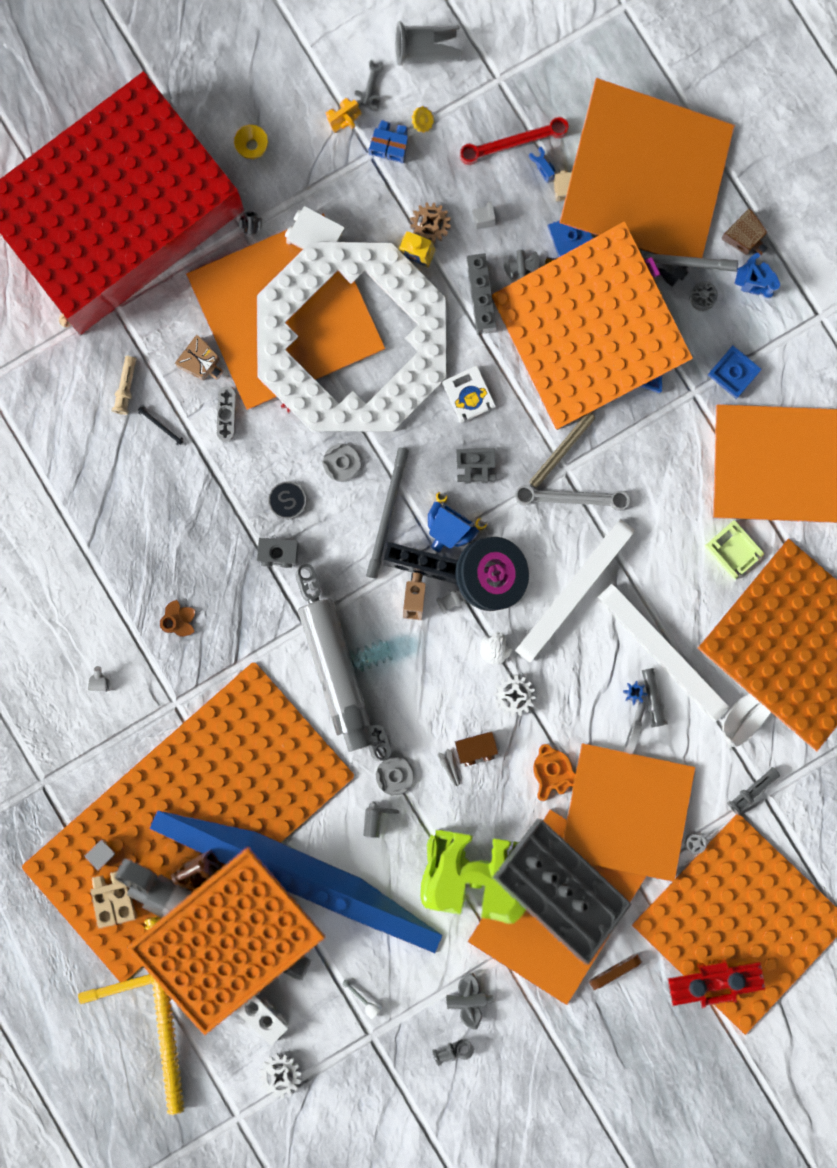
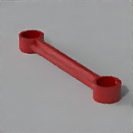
(513, 141)

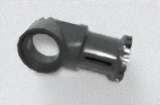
(452, 1051)

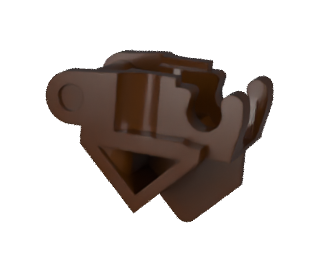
(197, 870)

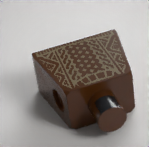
(747, 234)

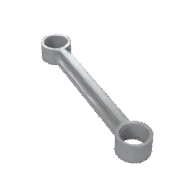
(572, 498)

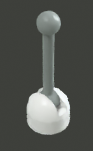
(372, 1008)

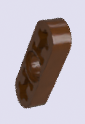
(615, 971)

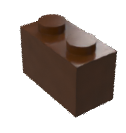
(476, 748)

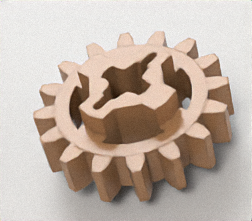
(436, 218)

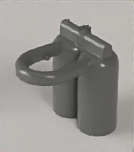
(373, 819)

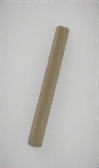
(562, 449)

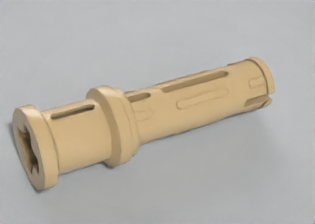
(123, 394)

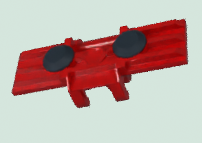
(715, 977)

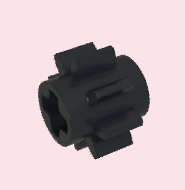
(250, 223)

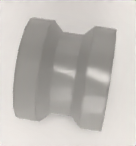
(698, 845)

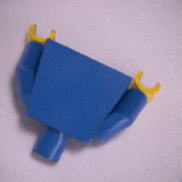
(449, 526)

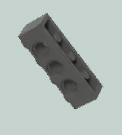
(481, 294)

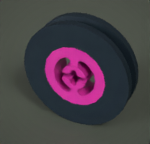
(510, 570)

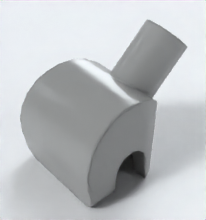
(97, 681)

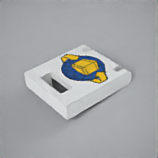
(469, 397)

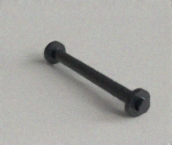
(142, 411)

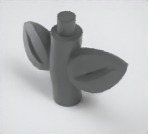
(469, 1001)

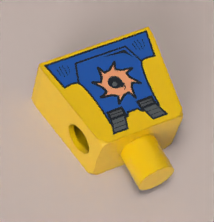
(417, 248)

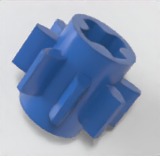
(635, 687)

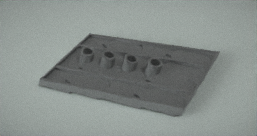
(562, 891)

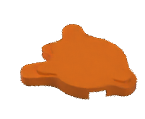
(552, 771)

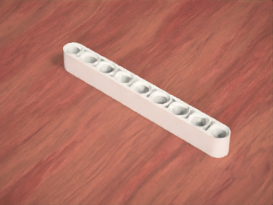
(575, 590)
(663, 653)

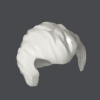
(494, 649)

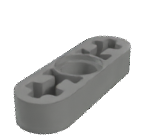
(221, 400)

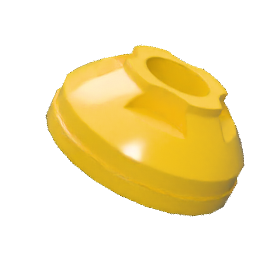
(249, 133)

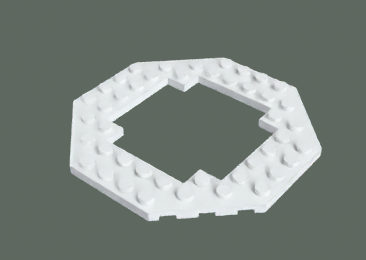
(298, 388)

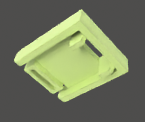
(736, 552)

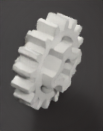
(514, 687)
(274, 1070)

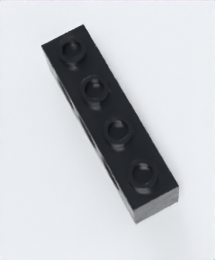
(421, 562)

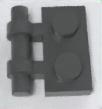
(475, 459)

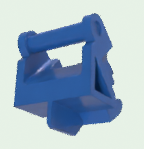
(757, 278)

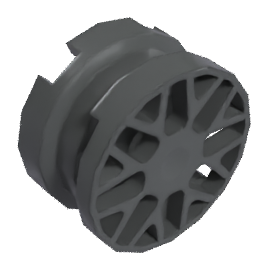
(703, 296)

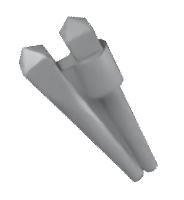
(449, 766)

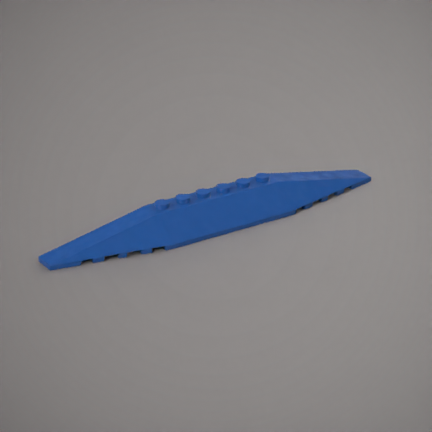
(303, 876)

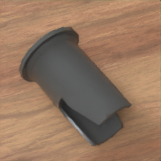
(417, 43)

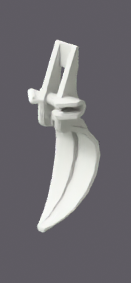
(744, 720)

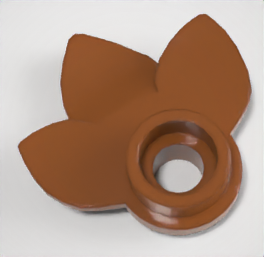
(181, 618)

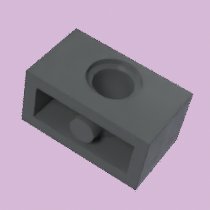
(267, 546)

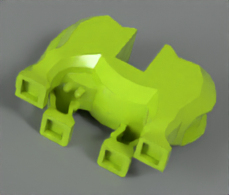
(450, 871)

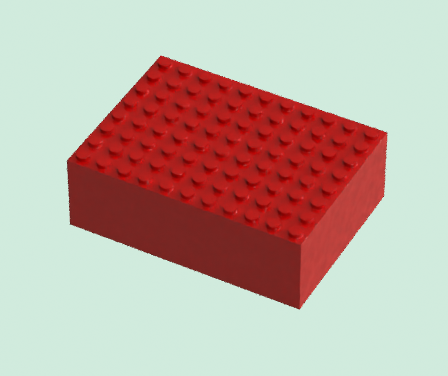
(113, 203)

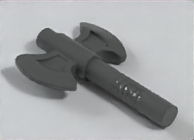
(521, 264)

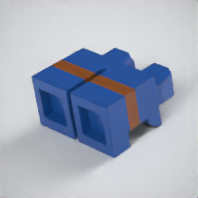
(381, 139)

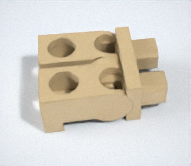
(111, 902)

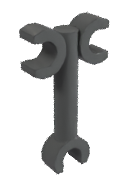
(367, 98)

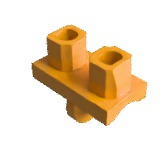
(345, 116)

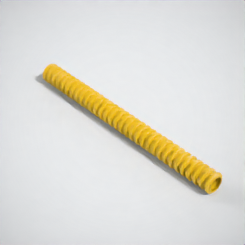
(167, 1043)

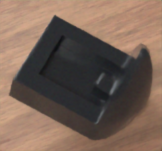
(680, 273)

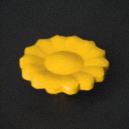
(422, 119)

